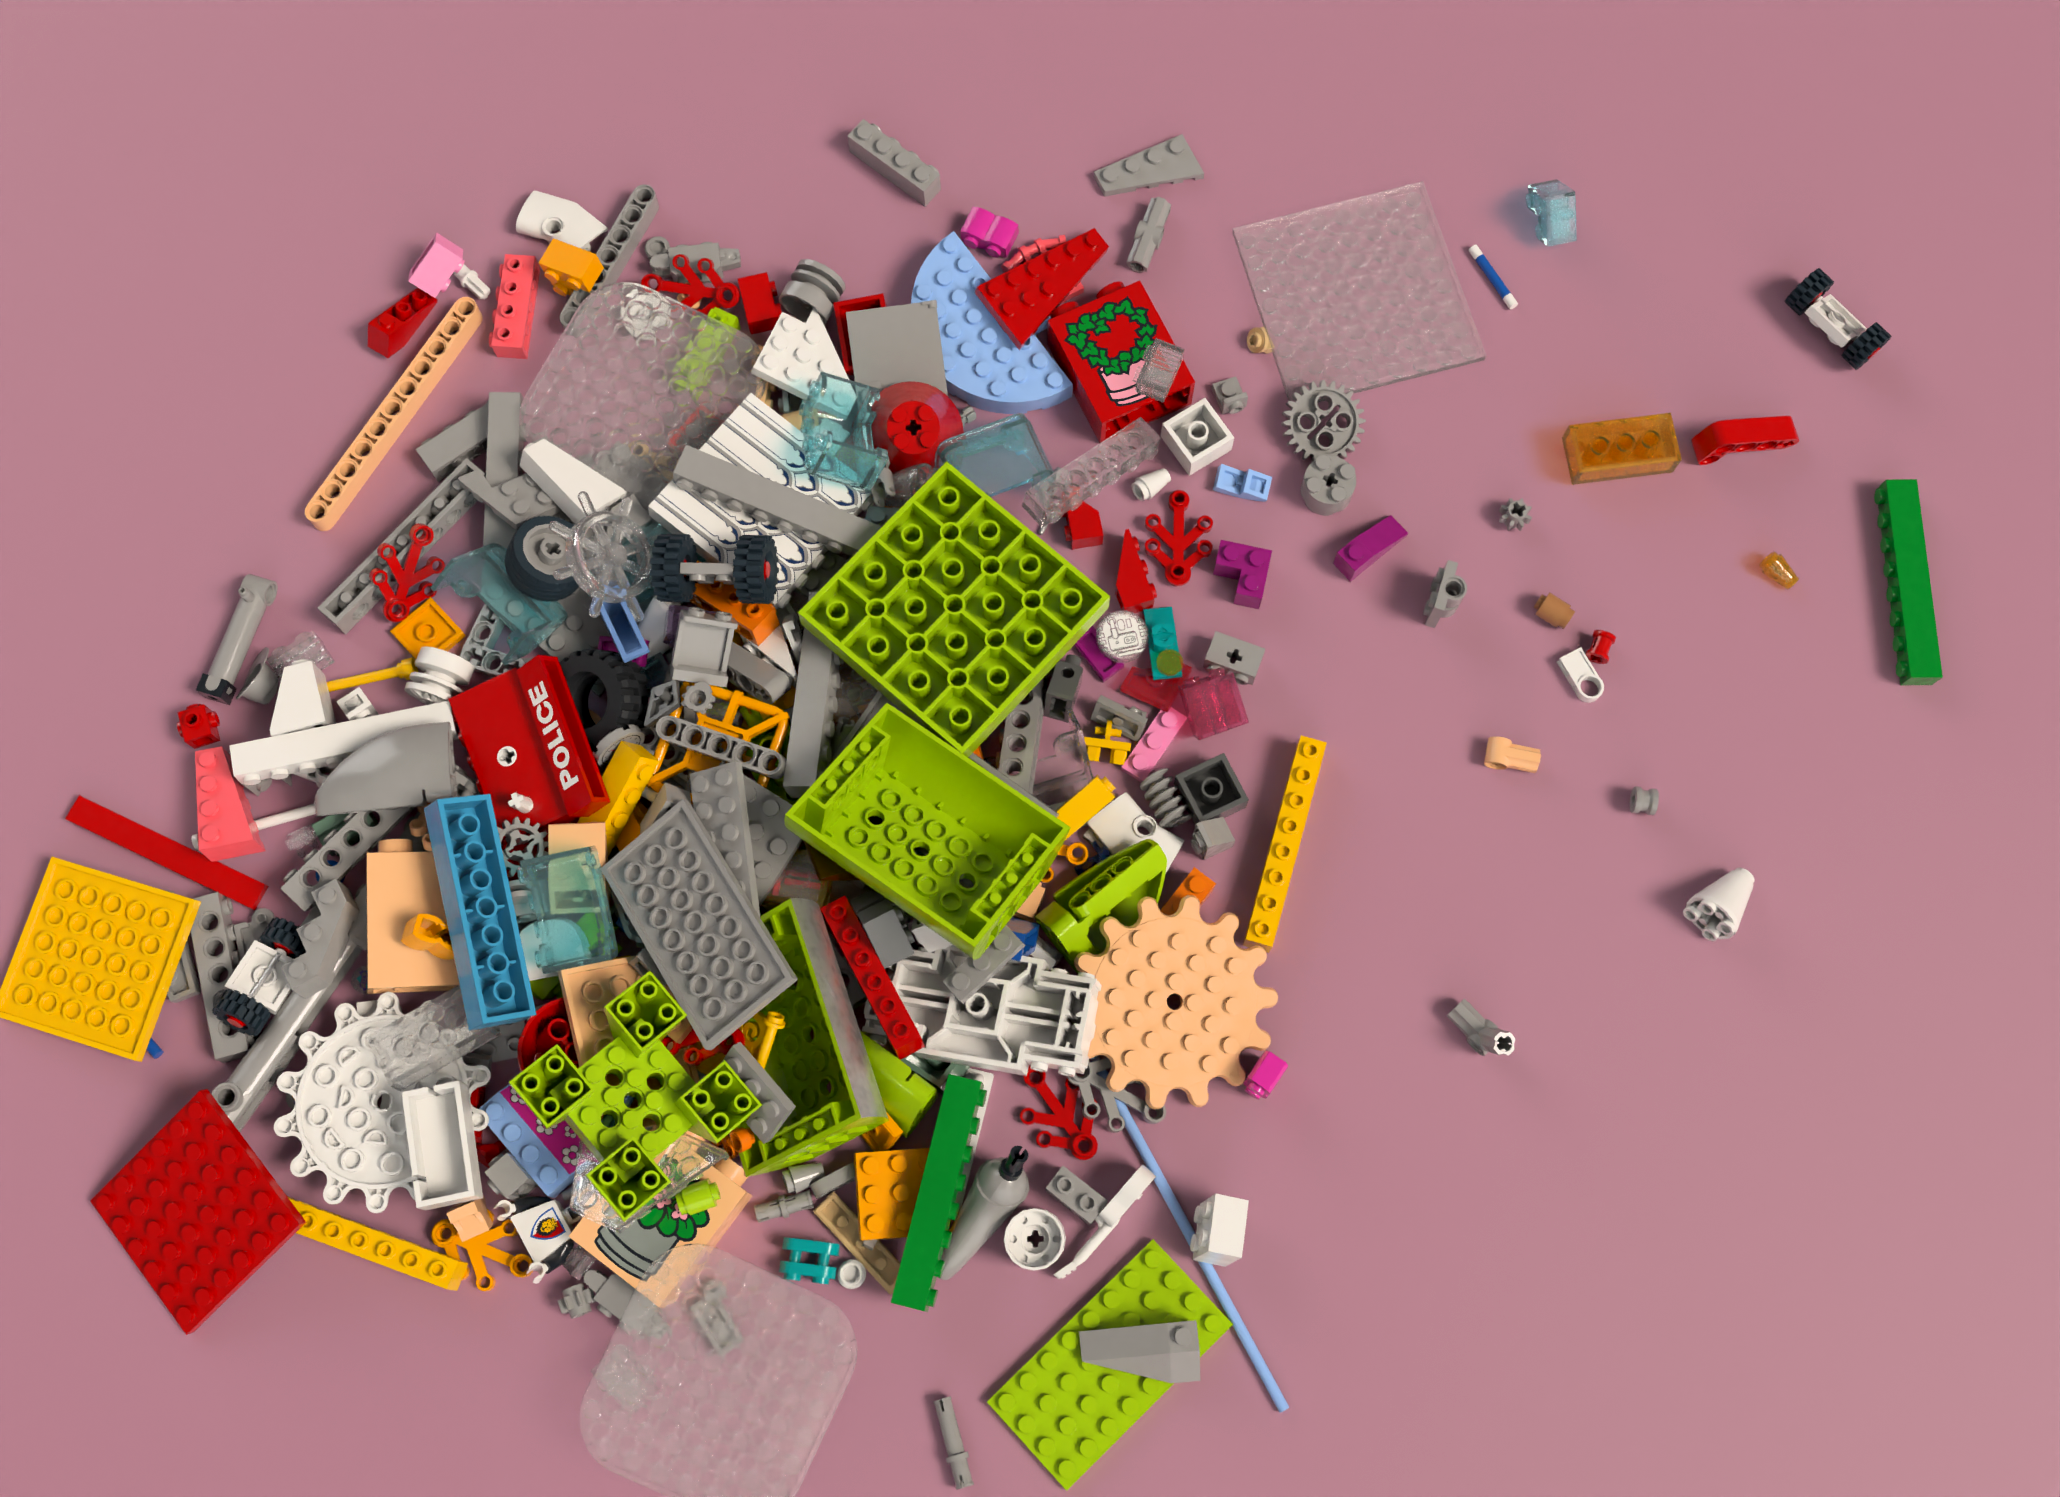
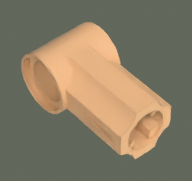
(1503, 755)

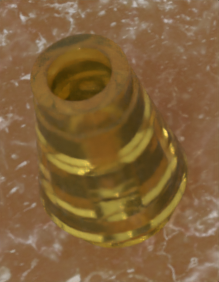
(1779, 570)

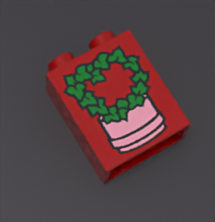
(1101, 350)

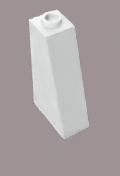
(565, 477)

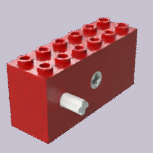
(508, 753)

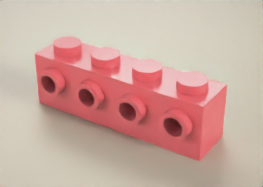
(515, 306)

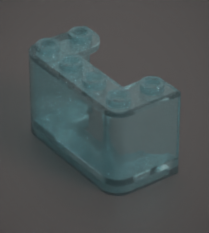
(840, 433)
(569, 909)

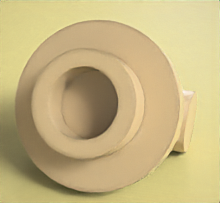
(1258, 341)

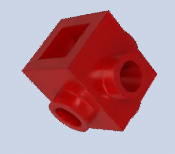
(198, 725)

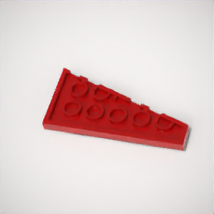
(1033, 290)

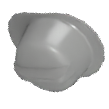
(261, 681)

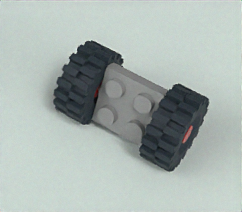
(751, 572)

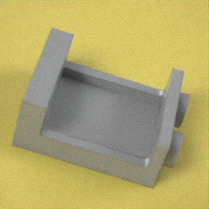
(702, 647)

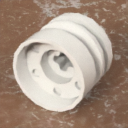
(440, 675)
(1023, 1251)

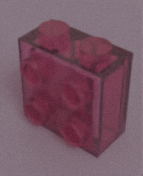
(1213, 703)

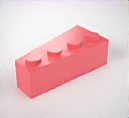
(223, 810)

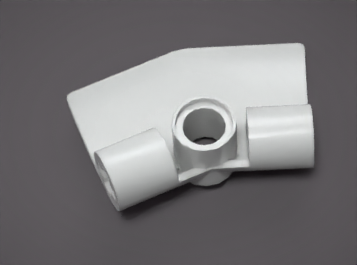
(547, 213)
(1118, 825)

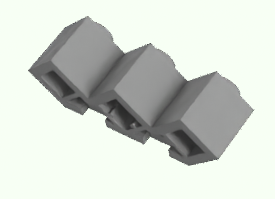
(323, 940)

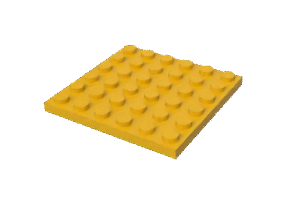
(96, 958)

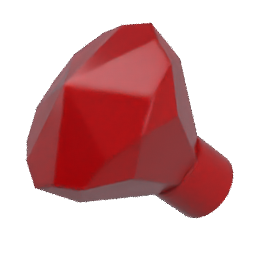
(487, 1152)

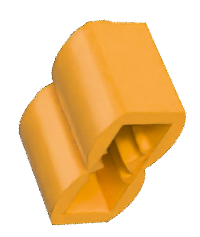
(429, 934)

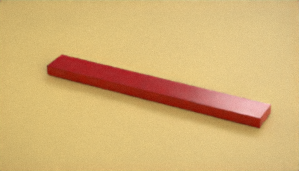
(166, 852)

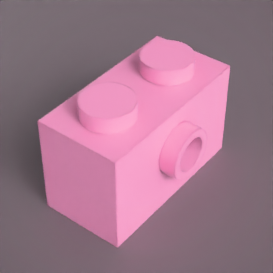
(436, 265)

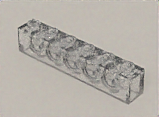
(1107, 461)

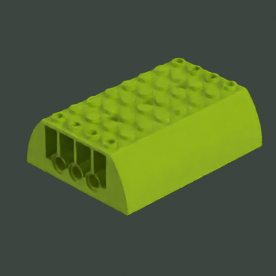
(936, 802)

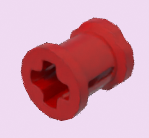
(1600, 646)

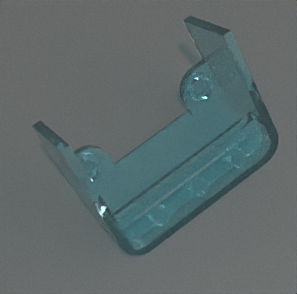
(484, 575)

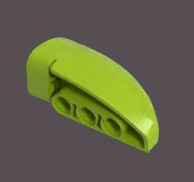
(1102, 892)

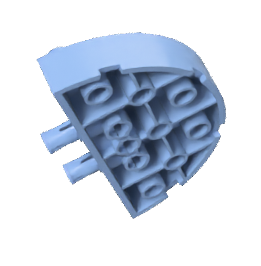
(976, 351)

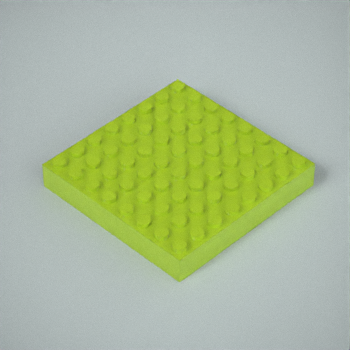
(954, 610)

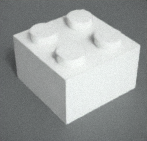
(1197, 436)
(1219, 1230)

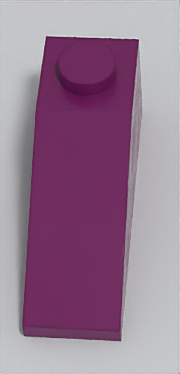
(1369, 547)

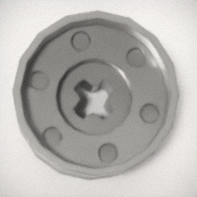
(812, 287)

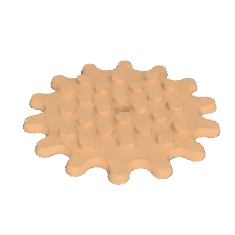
(1216, 1009)

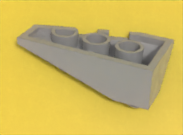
(1152, 1351)

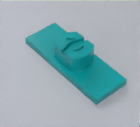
(1160, 636)

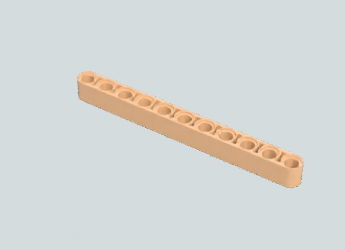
(394, 424)

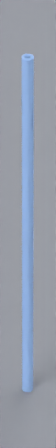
(1207, 1268)

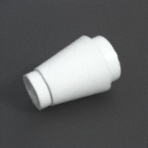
(1150, 484)

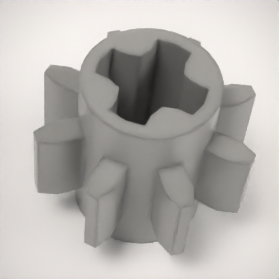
(1517, 508)
(576, 1301)

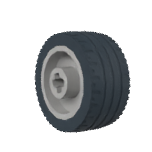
(535, 556)

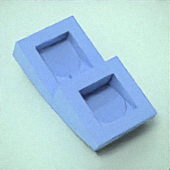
(1241, 484)

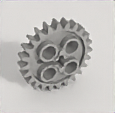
(1306, 406)

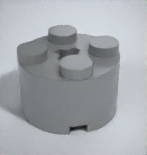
(1333, 472)

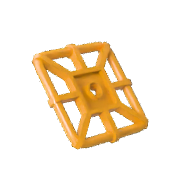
(699, 762)

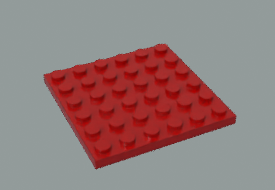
(197, 1211)

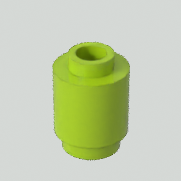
(698, 1197)

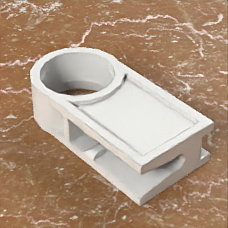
(1577, 669)

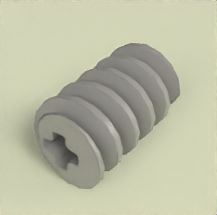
(1164, 800)

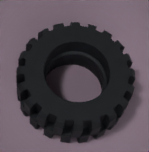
(624, 687)

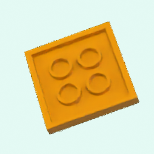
(887, 1191)

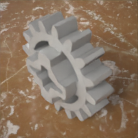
(514, 837)

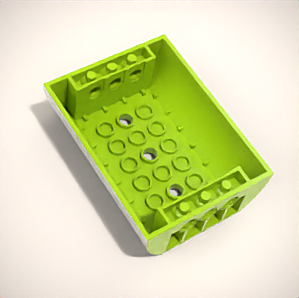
(807, 1065)

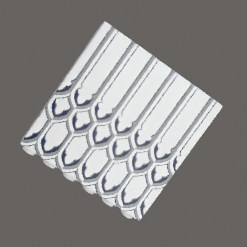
(772, 448)

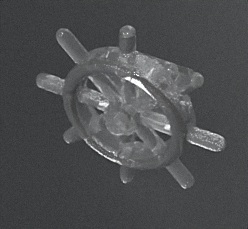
(600, 561)

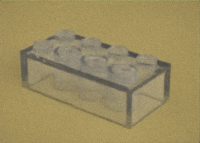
(427, 1040)

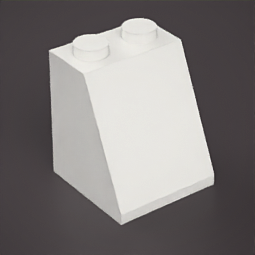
(302, 700)

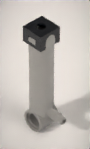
(255, 597)

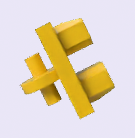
(1118, 748)

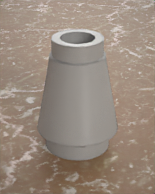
(802, 1176)

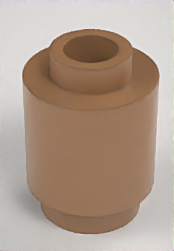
(1554, 610)

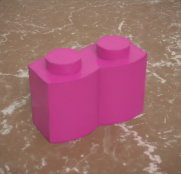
(989, 232)
(1265, 1075)

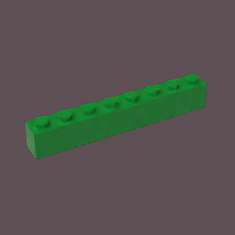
(1908, 582)
(938, 1193)

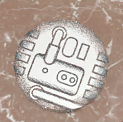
(1122, 636)

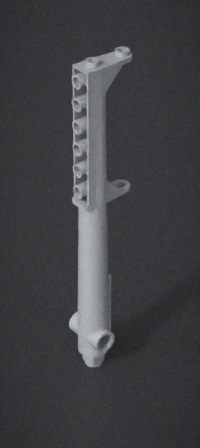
(280, 1039)

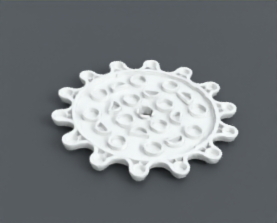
(339, 1110)

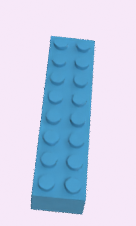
(479, 911)

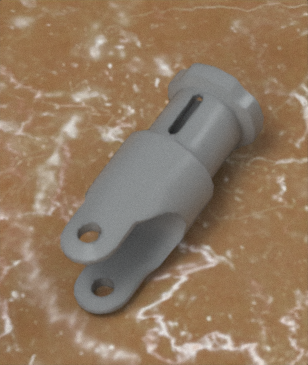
(883, 486)

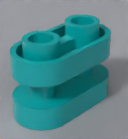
(794, 1269)

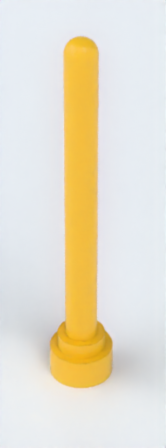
(402, 670)

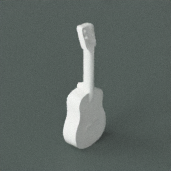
(1110, 1216)

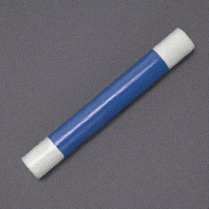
(1493, 277)

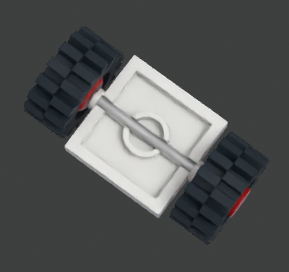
(1836, 319)
(259, 981)

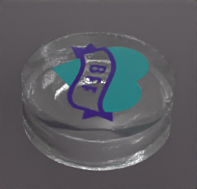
(359, 979)

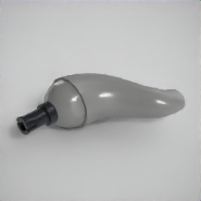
(994, 1196)

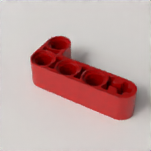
(1743, 436)

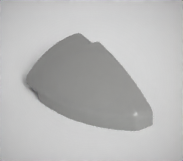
(393, 772)

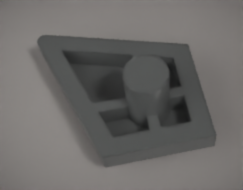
(662, 702)

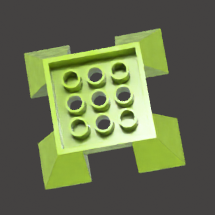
(580, 1096)

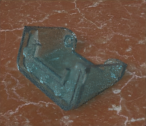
(997, 455)

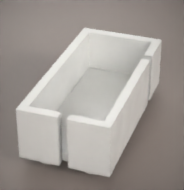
(442, 1145)

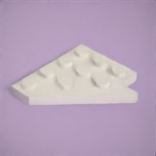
(797, 355)

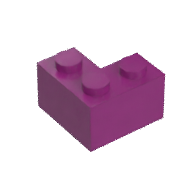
(1246, 565)

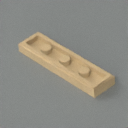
(845, 1227)

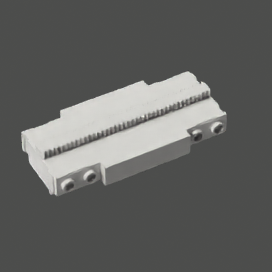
(1008, 1024)

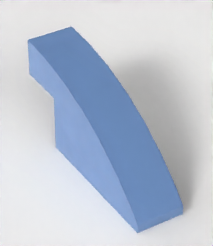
(623, 630)

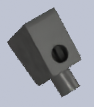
(1063, 688)

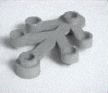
(1108, 1096)

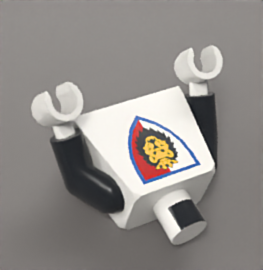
(543, 1229)

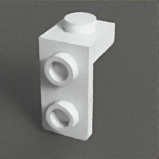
(356, 705)

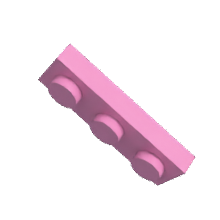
(1154, 744)

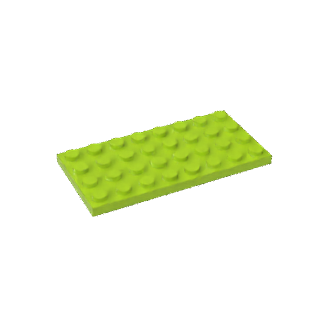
(1077, 1409)

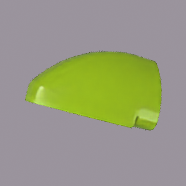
(903, 1094)

